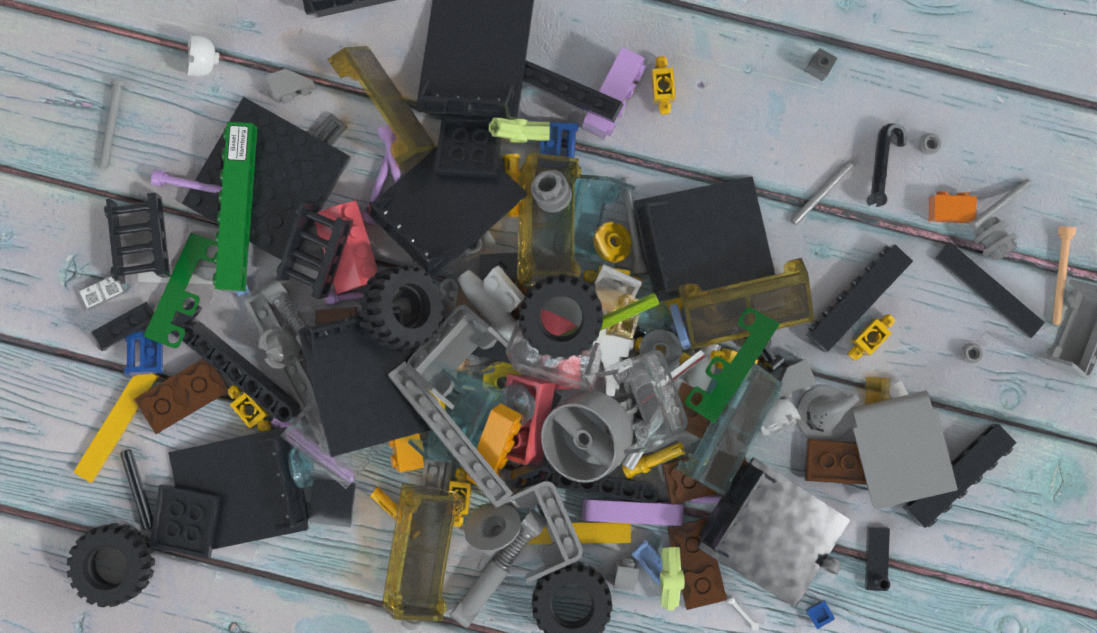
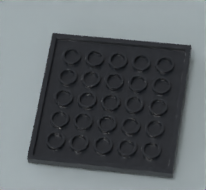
(287, 171)

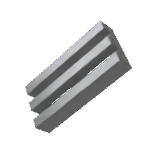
(334, 138)

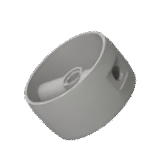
(604, 449)

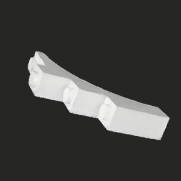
(612, 347)

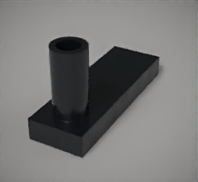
(122, 326)
(877, 559)

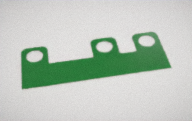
(175, 293)
(734, 372)

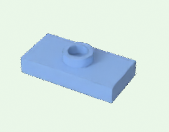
(679, 328)
(648, 559)

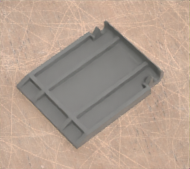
(902, 450)

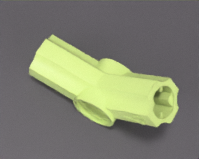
(520, 130)
(671, 578)

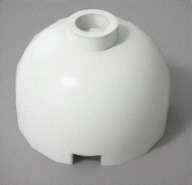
(200, 56)
(780, 417)

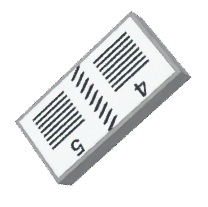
(101, 292)

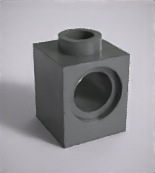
(821, 64)

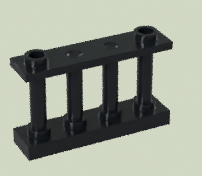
(157, 245)
(334, 249)

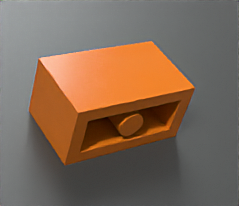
(952, 208)

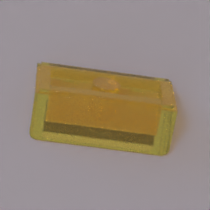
(627, 327)
(877, 389)

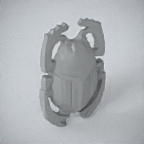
(280, 347)

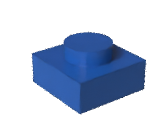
(820, 614)

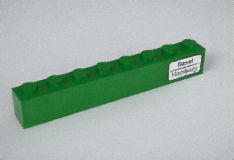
(235, 207)

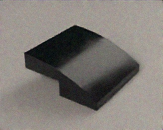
(332, 503)

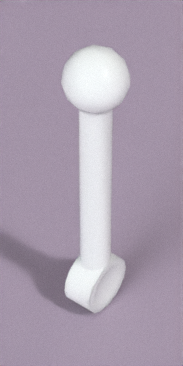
(754, 625)

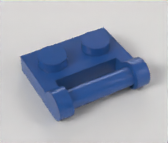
(553, 146)
(150, 356)

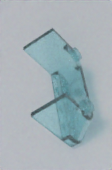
(590, 199)
(469, 414)

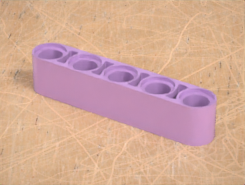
(632, 511)

